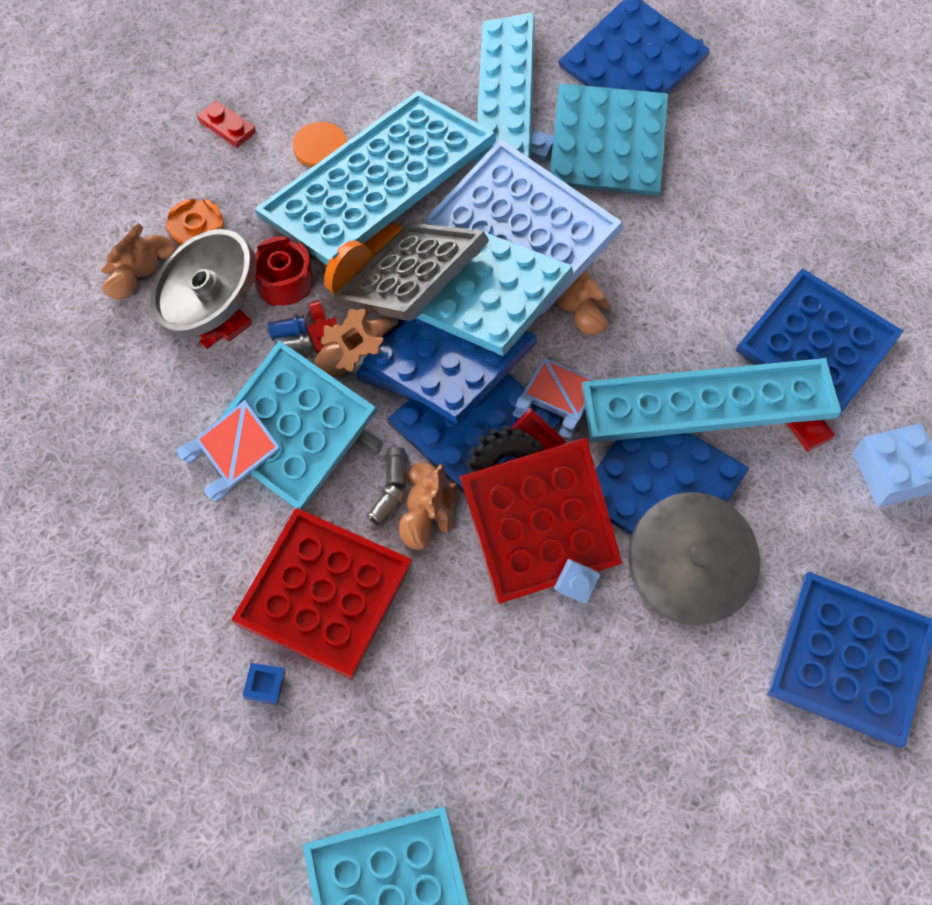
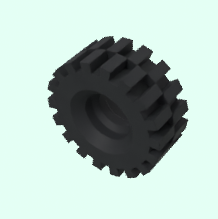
(499, 445)

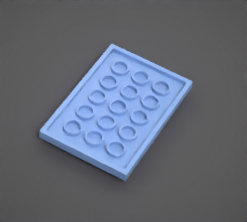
(530, 208)

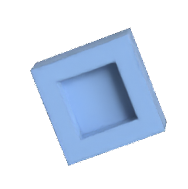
(541, 145)
(577, 581)

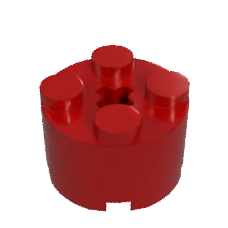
(282, 271)

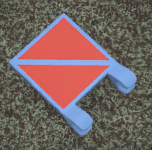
(557, 391)
(234, 446)

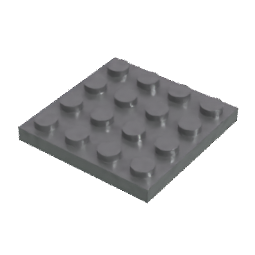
(411, 270)

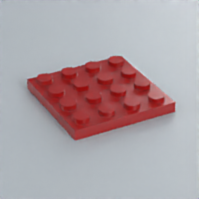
(538, 516)
(322, 592)

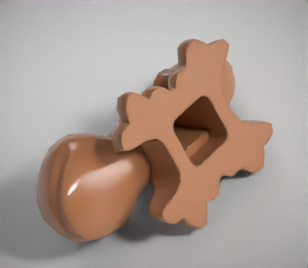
(133, 259)
(582, 299)
(348, 341)
(427, 501)

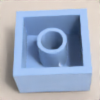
(896, 464)

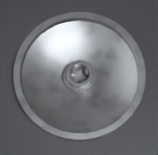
(203, 283)
(694, 559)

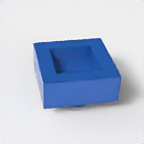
(264, 683)

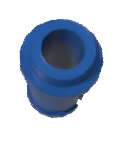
(287, 327)

